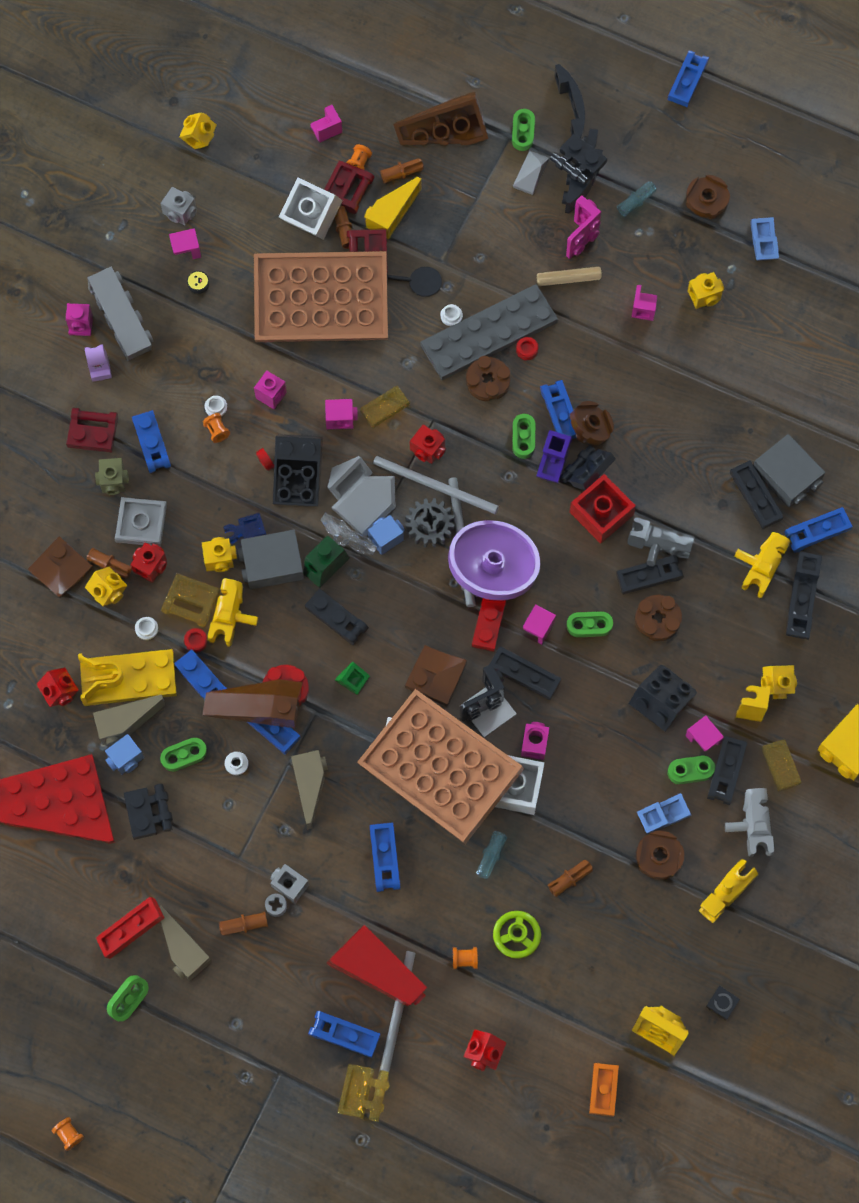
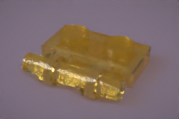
(356, 1092)

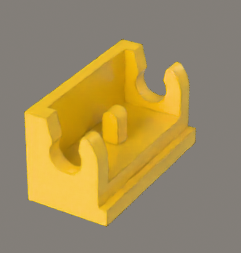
(754, 708)

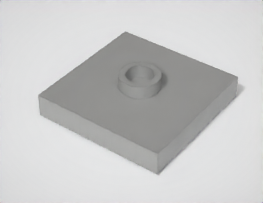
(140, 521)

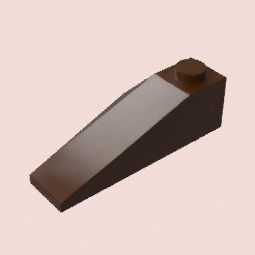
(447, 123)
(261, 703)

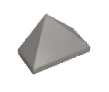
(531, 172)
(346, 475)

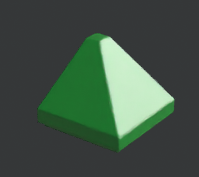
(352, 678)

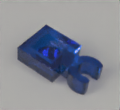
(248, 527)

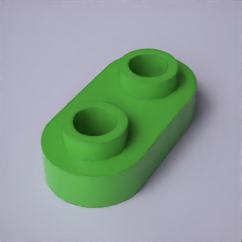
(523, 131)
(523, 437)
(589, 624)
(182, 752)
(692, 771)
(127, 998)

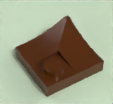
(60, 567)
(436, 675)

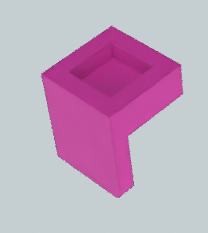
(328, 126)
(185, 242)
(644, 305)
(539, 623)
(704, 733)

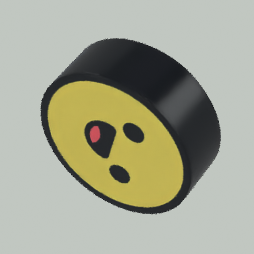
(198, 282)

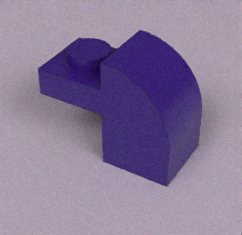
(554, 456)

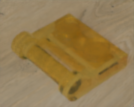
(193, 593)

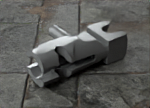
(659, 540)

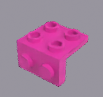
(588, 219)

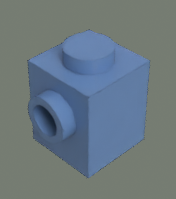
(386, 533)
(124, 755)

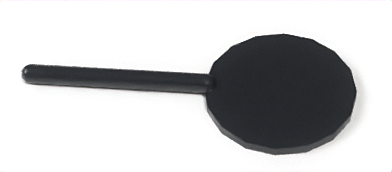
(423, 281)

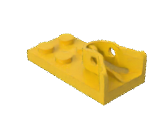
(127, 677)
(661, 1028)

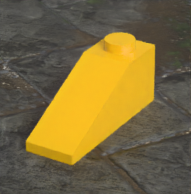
(391, 208)

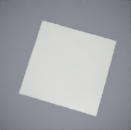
(490, 720)

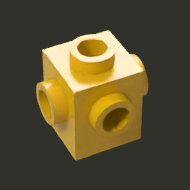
(198, 130)
(705, 290)
(218, 554)
(106, 586)
(780, 679)

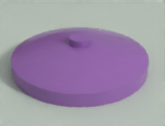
(494, 560)

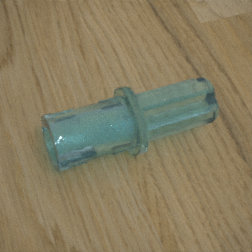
(636, 198)
(491, 854)

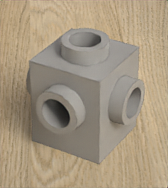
(179, 206)

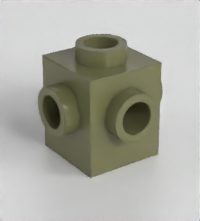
(112, 476)

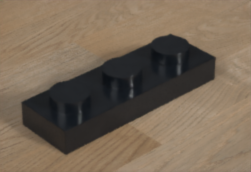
(756, 494)
(525, 673)

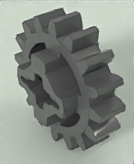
(420, 524)

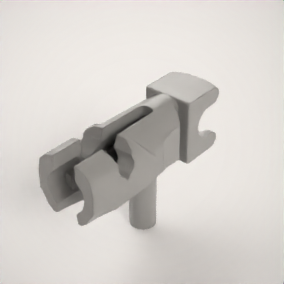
(756, 822)

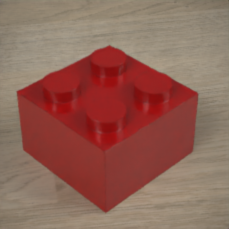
(602, 508)

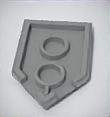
(367, 502)

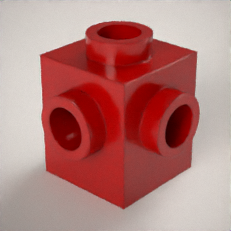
(428, 444)
(149, 561)
(57, 687)
(484, 1050)

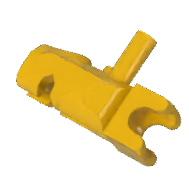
(765, 563)
(228, 612)
(727, 891)

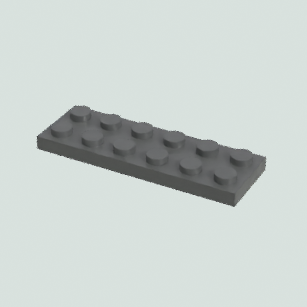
(489, 331)

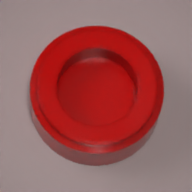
(527, 348)
(264, 459)
(196, 640)

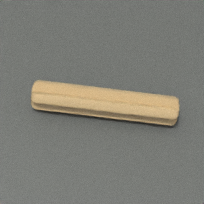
(569, 276)

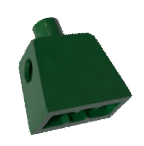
(326, 559)

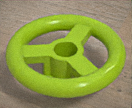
(517, 925)

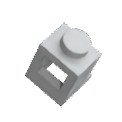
(285, 874)

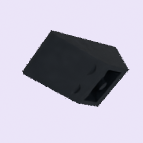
(297, 469)

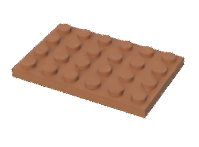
(320, 296)
(440, 766)

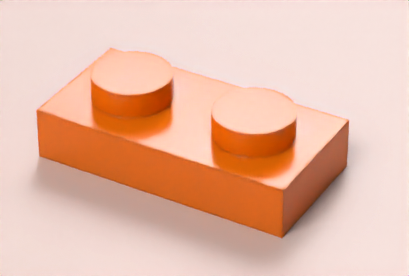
(603, 1089)

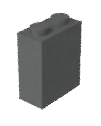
(789, 471)
(271, 559)

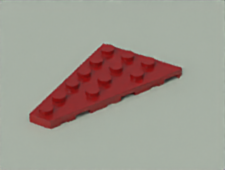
(58, 800)

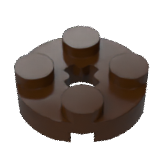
(704, 207)
(483, 367)
(585, 430)
(651, 628)
(648, 862)

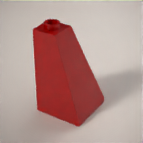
(376, 966)

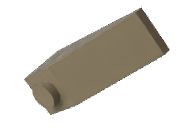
(125, 719)
(310, 778)
(184, 951)

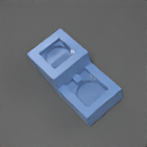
(764, 239)
(664, 813)

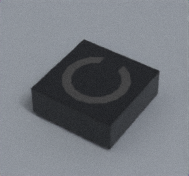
(722, 1003)

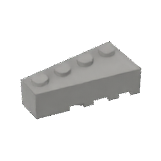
(119, 313)

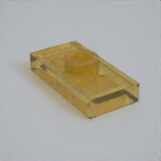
(384, 406)
(781, 765)

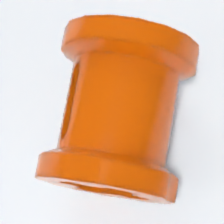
(358, 149)
(216, 428)
(465, 958)
(67, 1133)

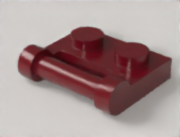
(342, 181)
(373, 240)
(92, 437)

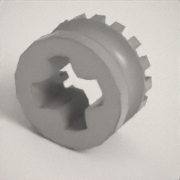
(271, 899)

